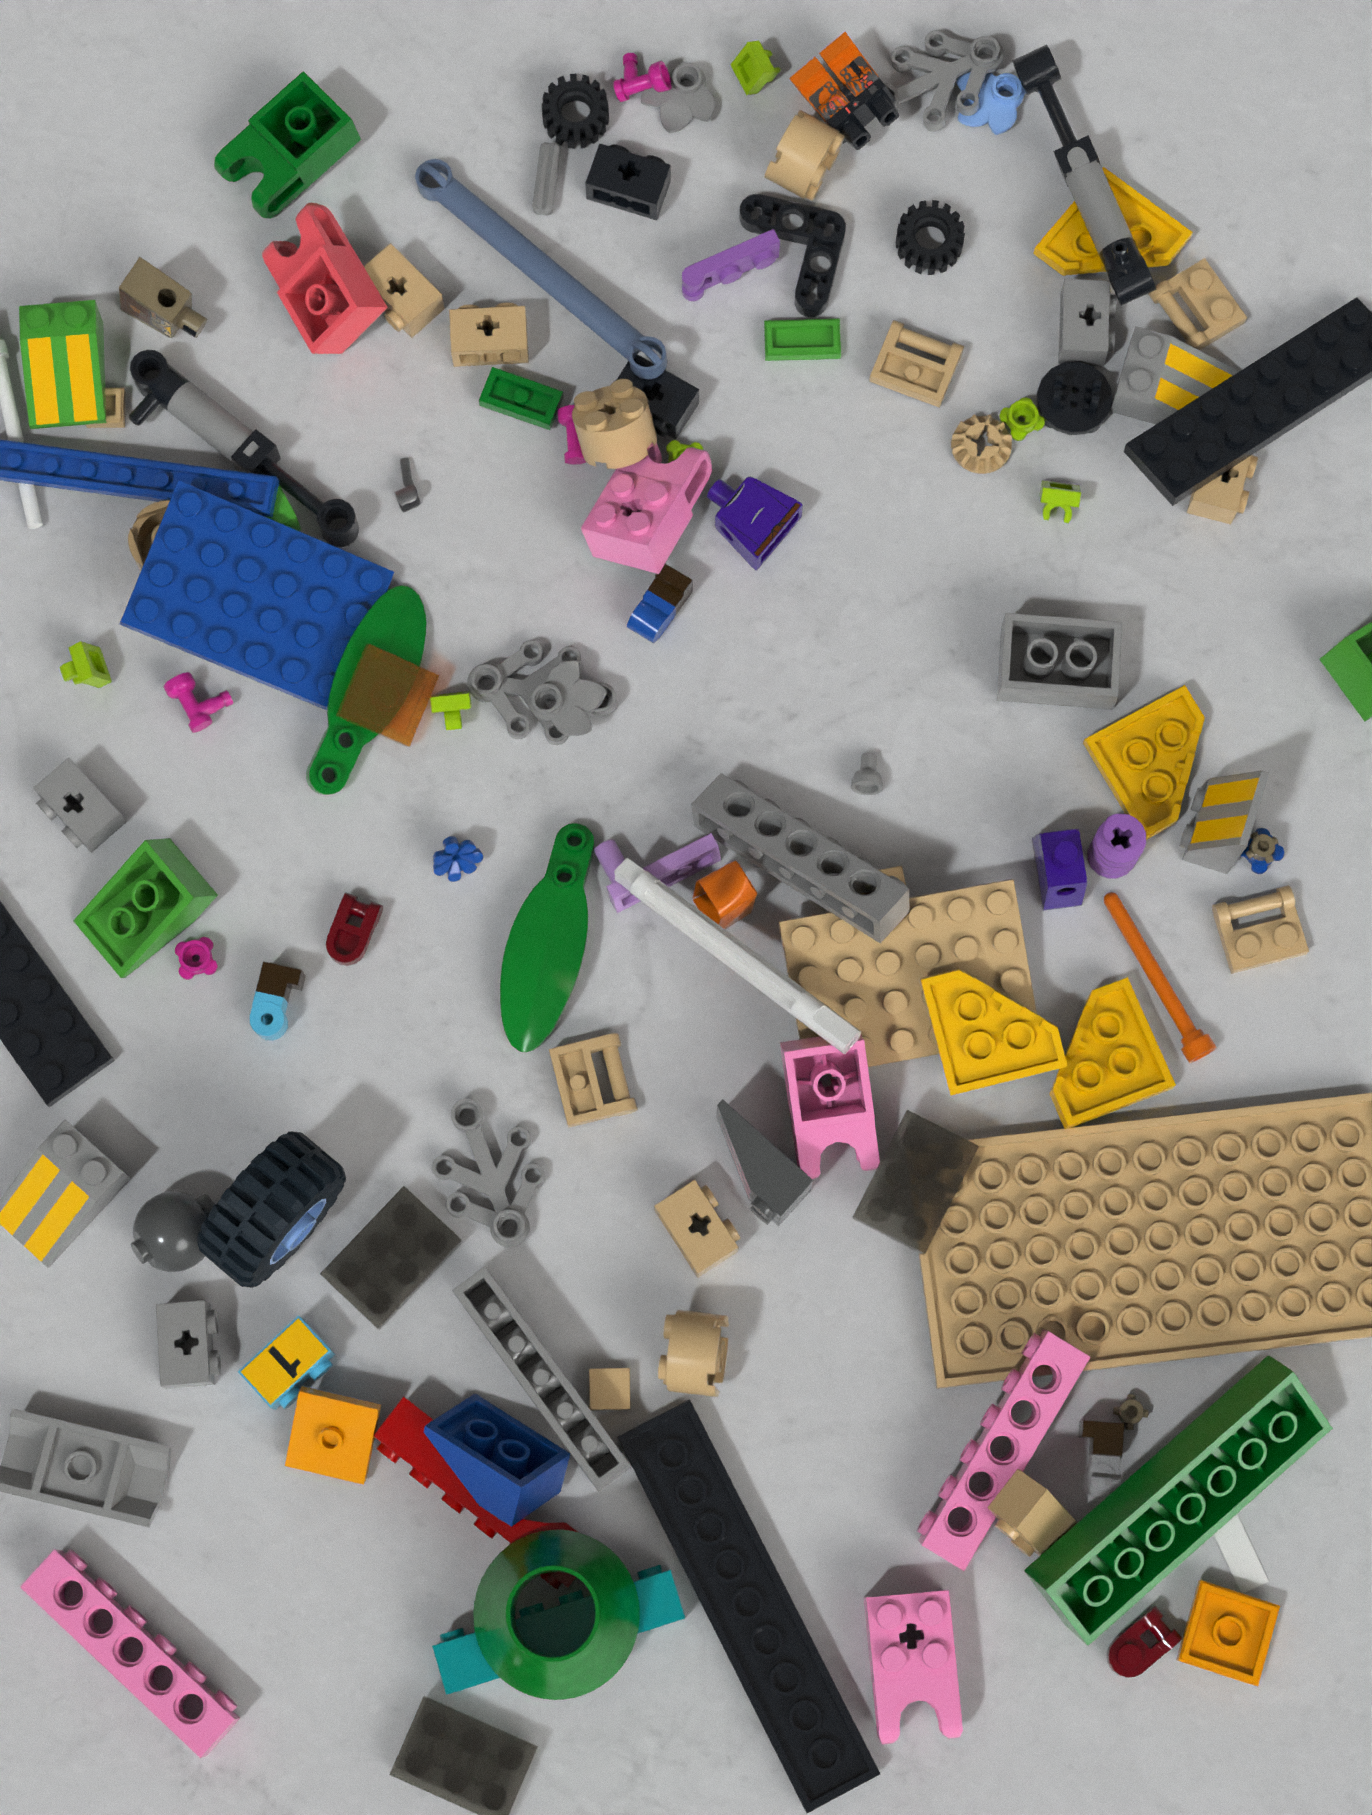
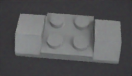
(84, 1468)

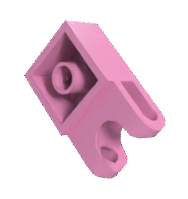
(646, 509)
(832, 1112)
(916, 1673)

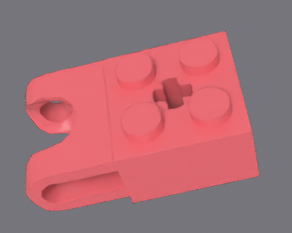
(323, 283)

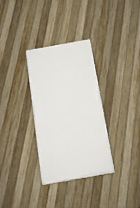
(1240, 1555)

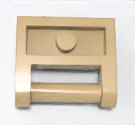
(1206, 299)
(912, 373)
(1262, 942)
(579, 1082)

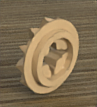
(993, 456)

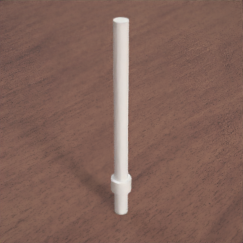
(15, 434)

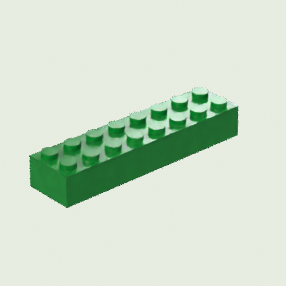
(1178, 1499)

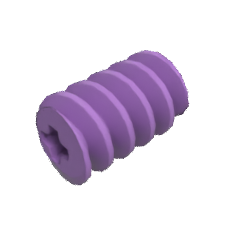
(1116, 846)

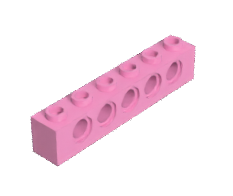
(1066, 1365)
(47, 1589)

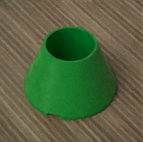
(614, 1625)

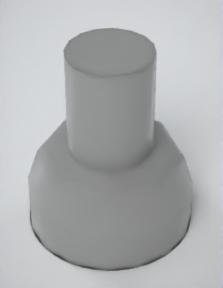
(867, 780)

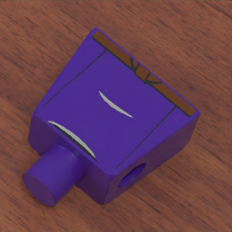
(754, 517)
(1060, 866)

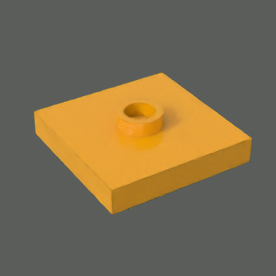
(332, 1435)
(1228, 1633)

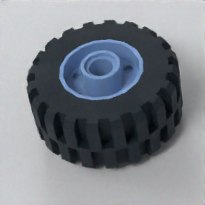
(271, 1209)

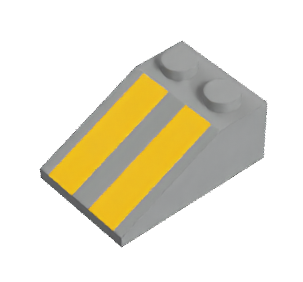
(1164, 376)
(1223, 820)
(59, 1193)

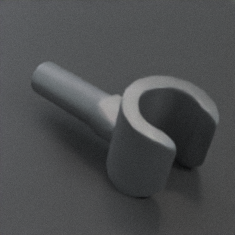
(407, 496)

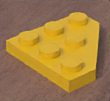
(1157, 234)
(1150, 758)
(986, 1034)
(1109, 1058)

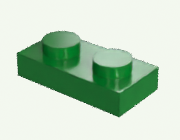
(521, 398)

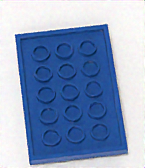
(251, 594)

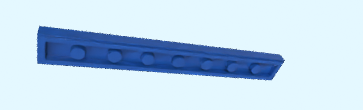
(130, 476)

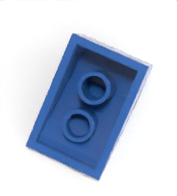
(498, 1458)

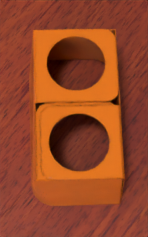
(727, 895)

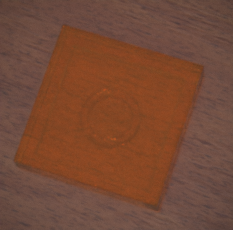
(387, 695)

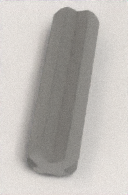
(546, 178)

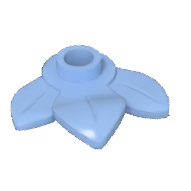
(994, 108)

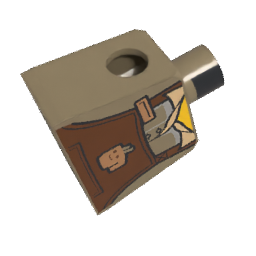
(159, 301)

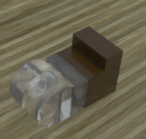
(1104, 1457)

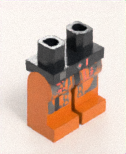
(854, 103)

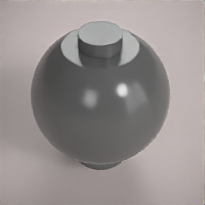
(168, 1230)

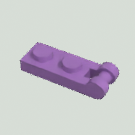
(730, 264)

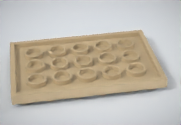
(880, 983)

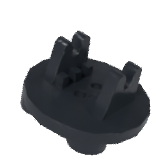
(1056, 395)

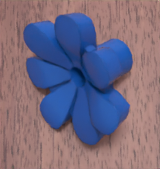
(456, 858)

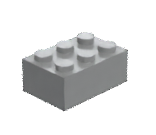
(1059, 661)

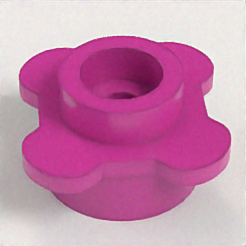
(185, 953)

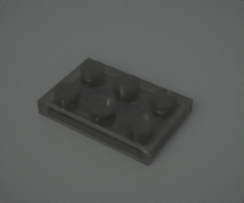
(915, 1182)
(391, 1257)
(463, 1759)

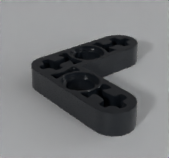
(816, 243)

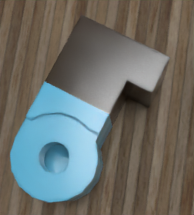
(272, 998)

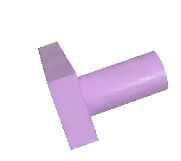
(668, 869)

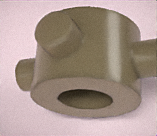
(1262, 847)
(1130, 1412)

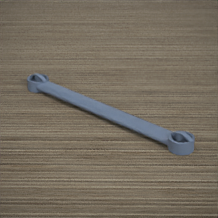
(541, 269)

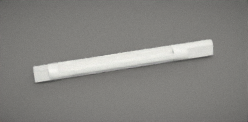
(737, 956)

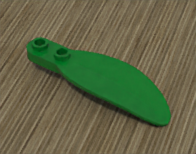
(394, 625)
(547, 944)

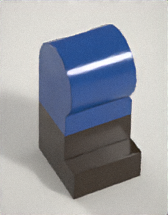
(660, 603)

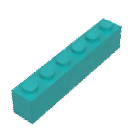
(556, 1629)

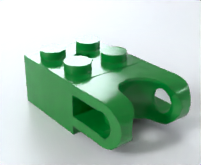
(289, 143)

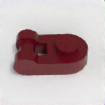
(347, 942)
(1130, 1655)

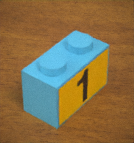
(287, 1364)

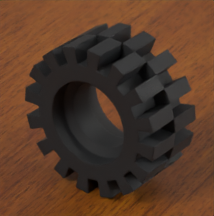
(575, 91)
(930, 217)

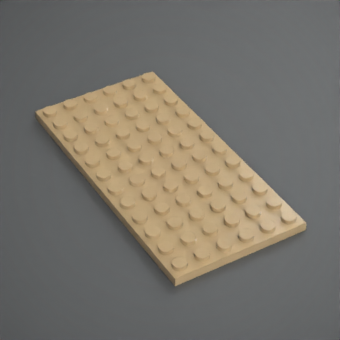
(1157, 1240)

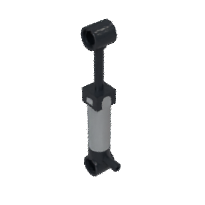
(1088, 184)
(244, 448)

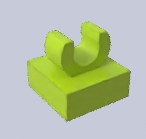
(754, 67)
(1059, 495)
(87, 666)
(451, 705)

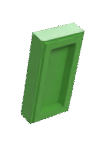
(802, 339)

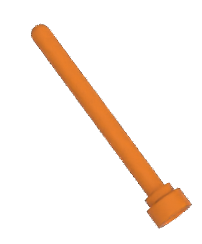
(1194, 1041)

